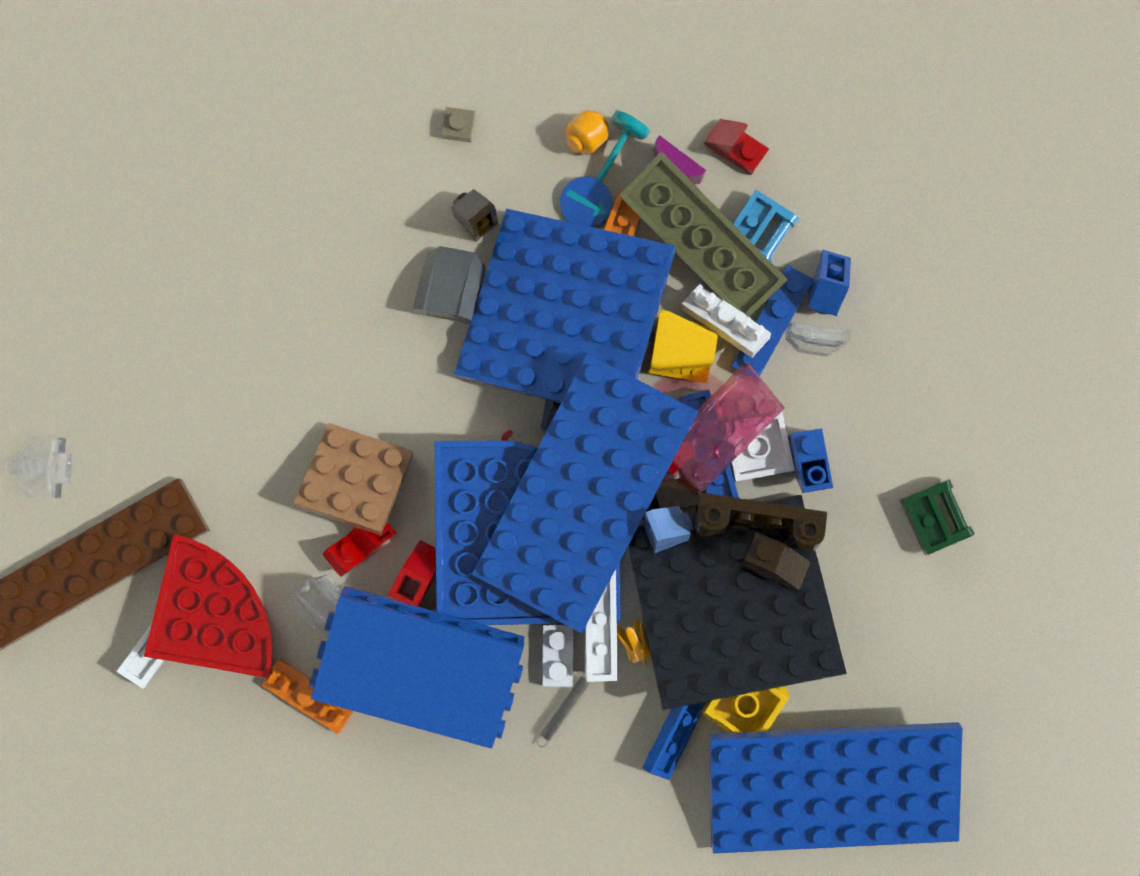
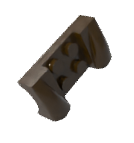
(801, 525)

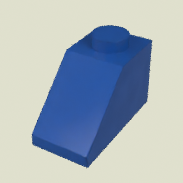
(830, 283)

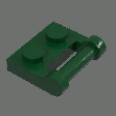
(928, 519)

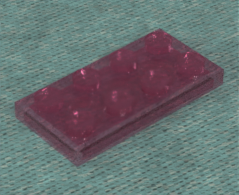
(726, 426)

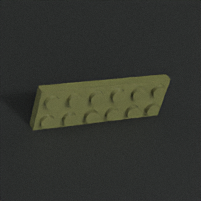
(702, 235)

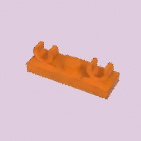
(294, 688)

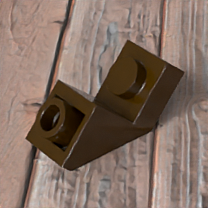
(675, 493)

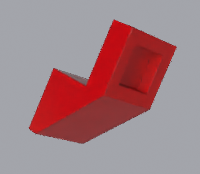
(355, 548)

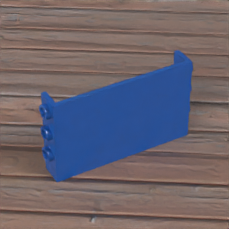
(417, 667)

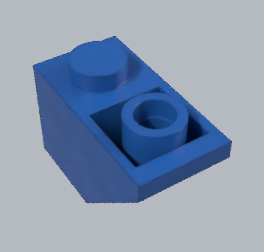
(810, 460)

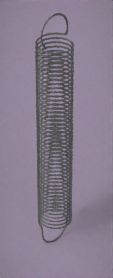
(548, 738)

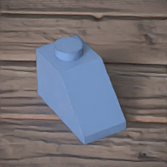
(667, 527)

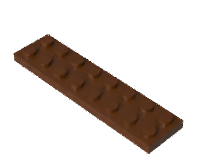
(96, 560)

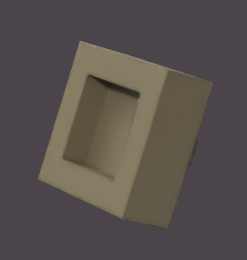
(458, 124)

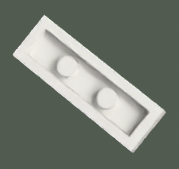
(725, 320)

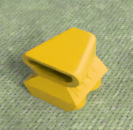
(682, 348)

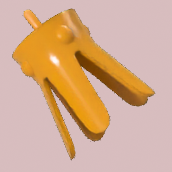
(635, 642)

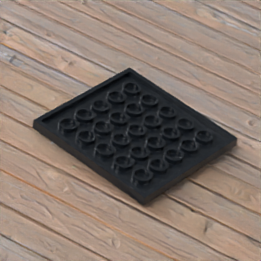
(725, 628)

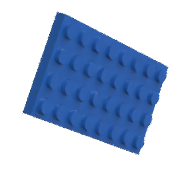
(584, 493)
(835, 787)

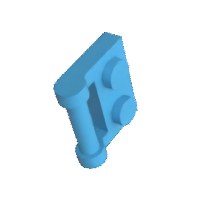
(756, 217)

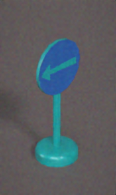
(587, 198)

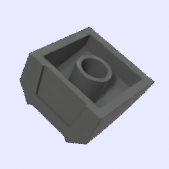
(449, 284)

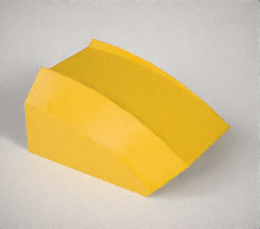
(747, 712)

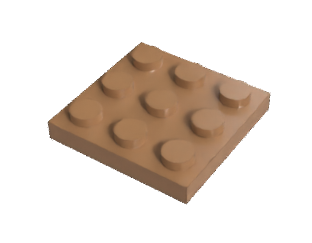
(353, 479)

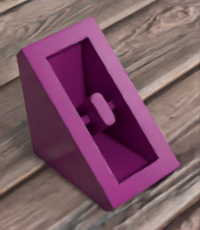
(682, 161)

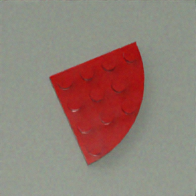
(209, 614)

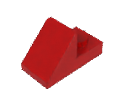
(735, 145)

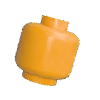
(587, 132)

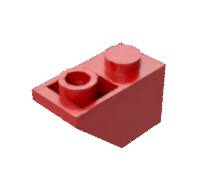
(415, 575)

